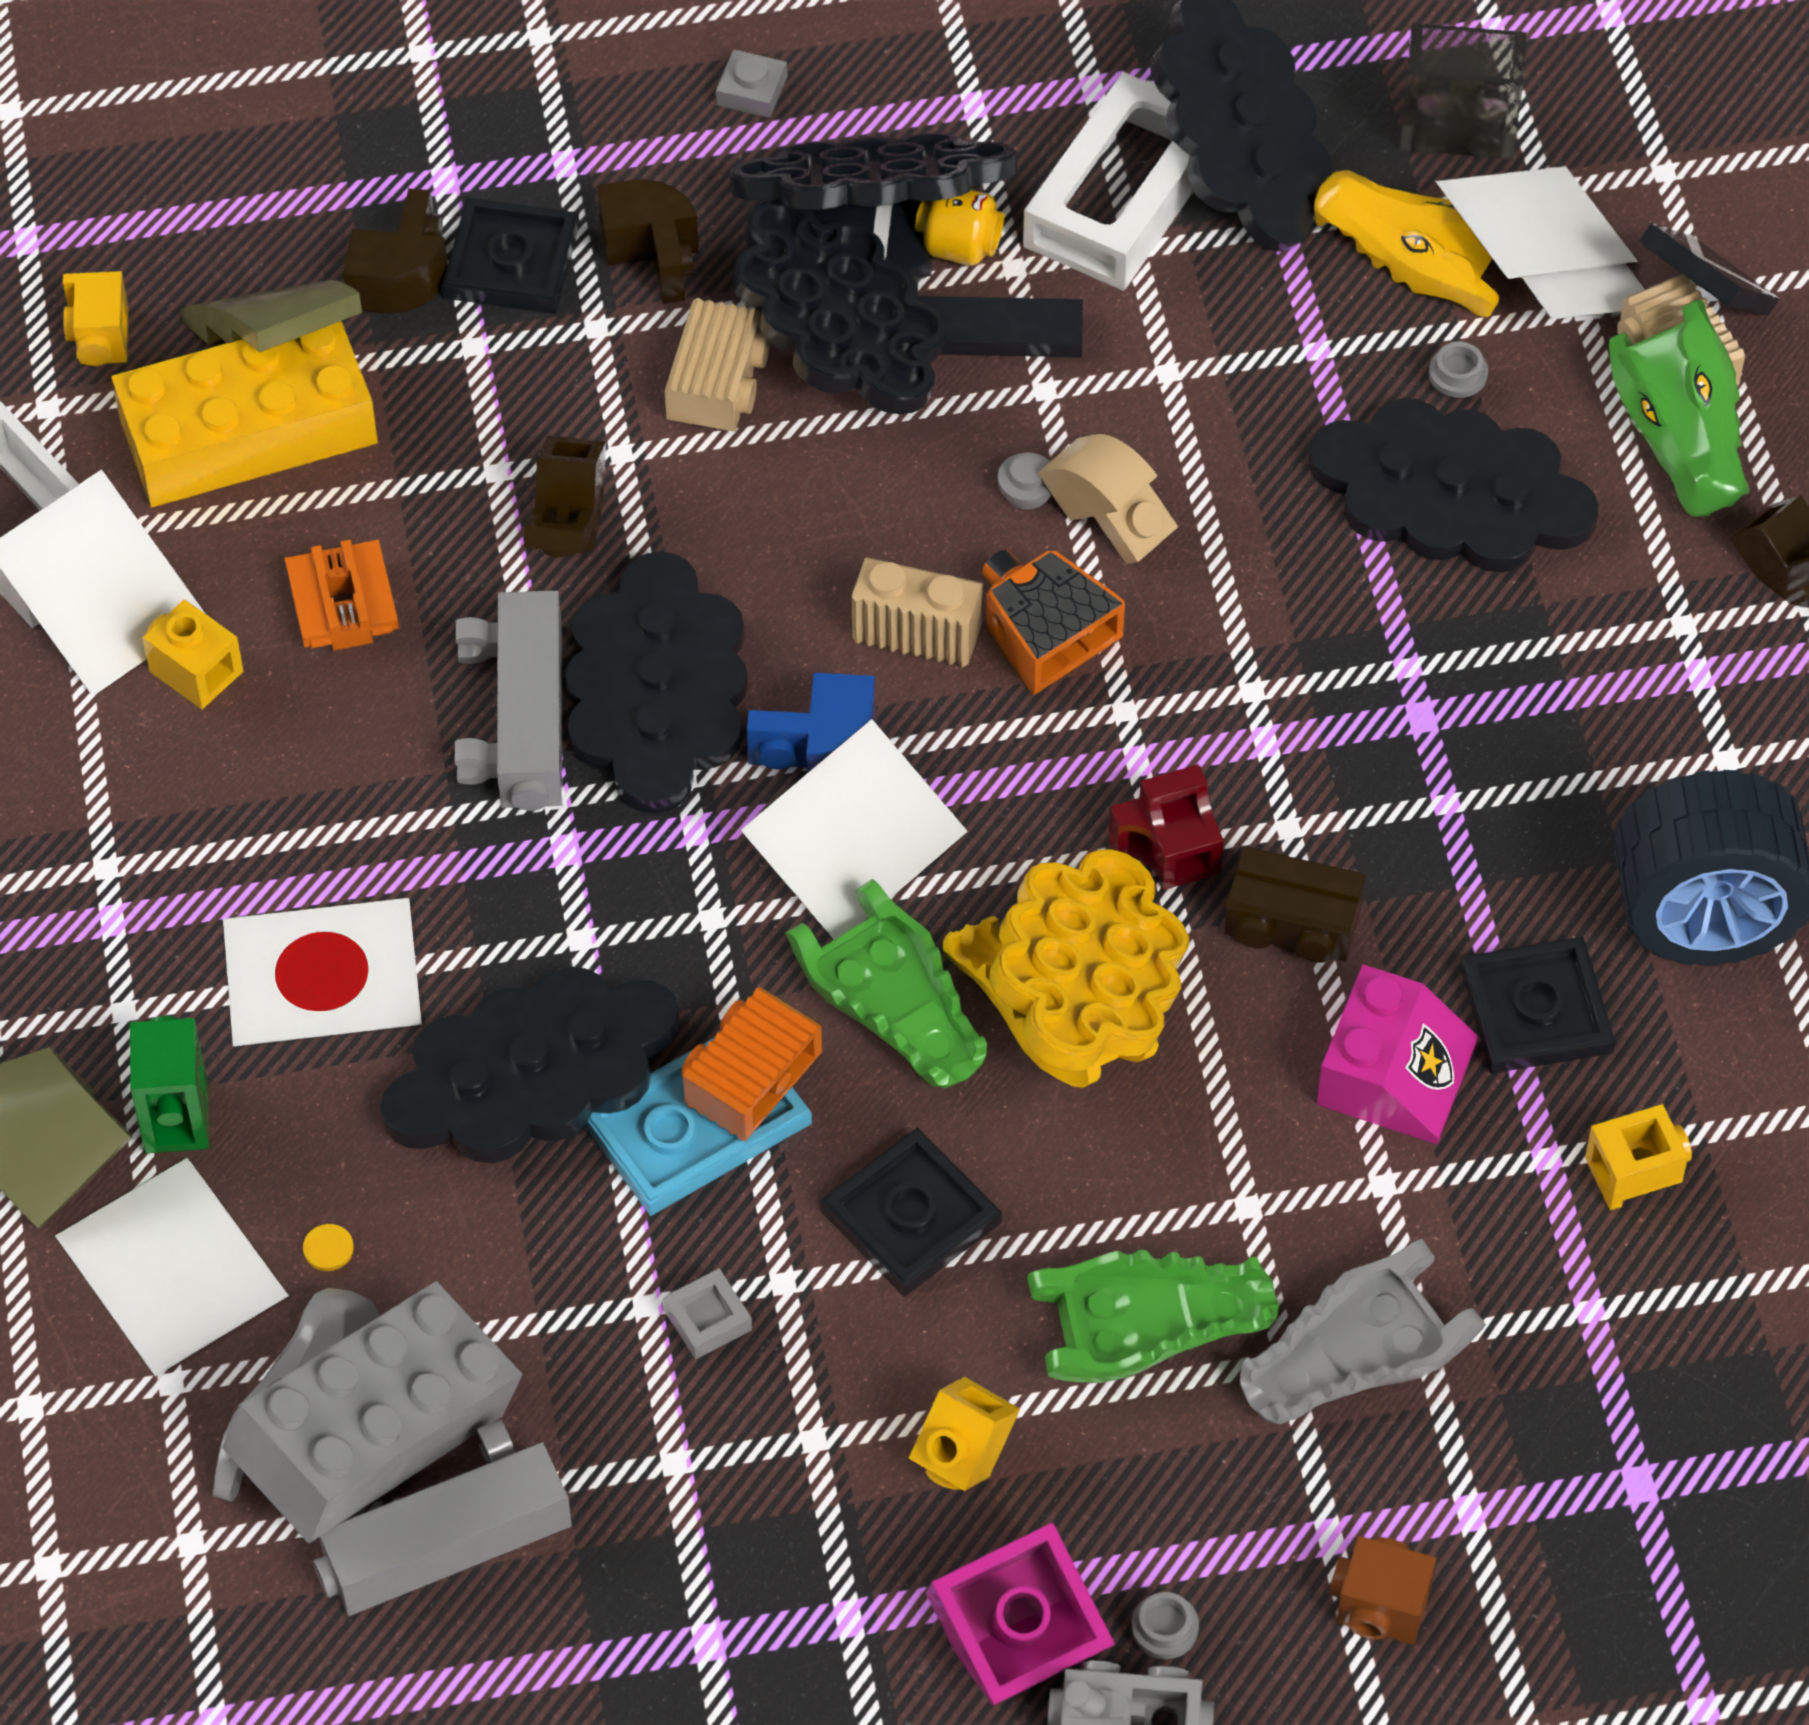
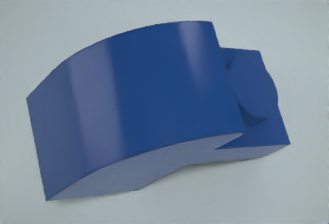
(794, 739)

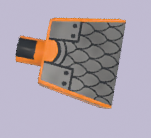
(1049, 615)

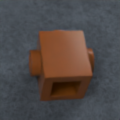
(1383, 1589)

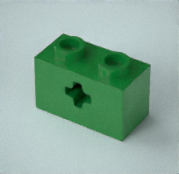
(169, 1085)

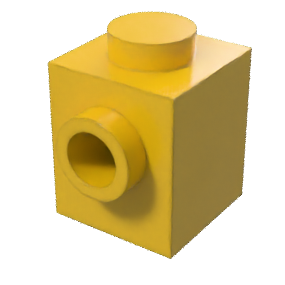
(192, 653)
(963, 1435)

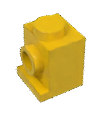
(97, 316)
(1639, 1136)

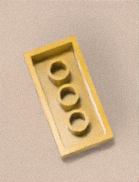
(243, 412)

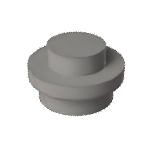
(1458, 370)
(1021, 483)
(1165, 1625)

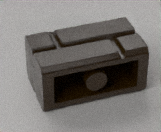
(1294, 905)

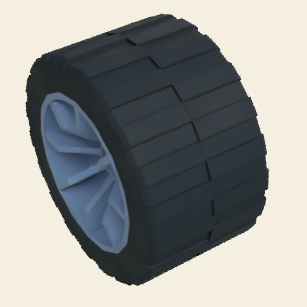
(1713, 867)

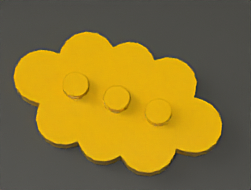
(1089, 960)

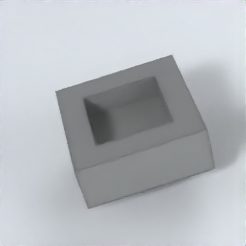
(751, 83)
(707, 1313)

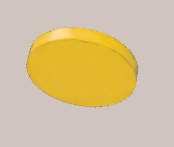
(328, 1247)

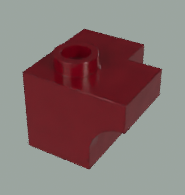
(1170, 828)

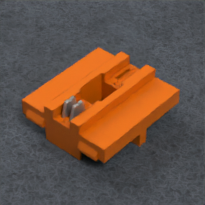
(336, 572)

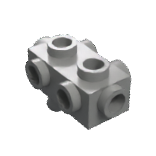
(1106, 1697)

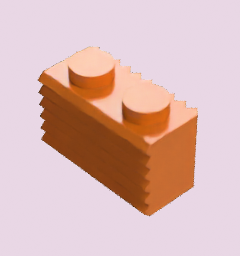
(750, 1062)

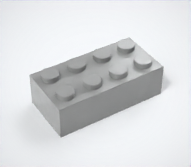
(371, 1411)

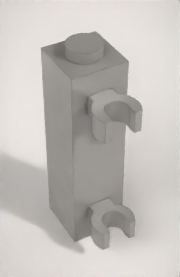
(528, 703)
(445, 1525)

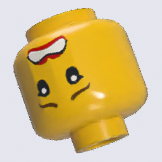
(961, 227)

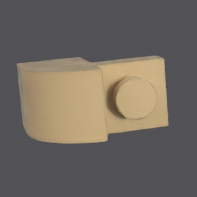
(1112, 484)

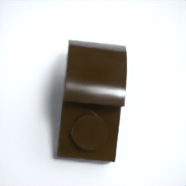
(647, 223)
(400, 268)
(567, 497)
(1778, 548)

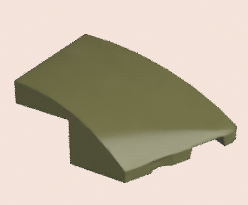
(273, 315)
(50, 1134)

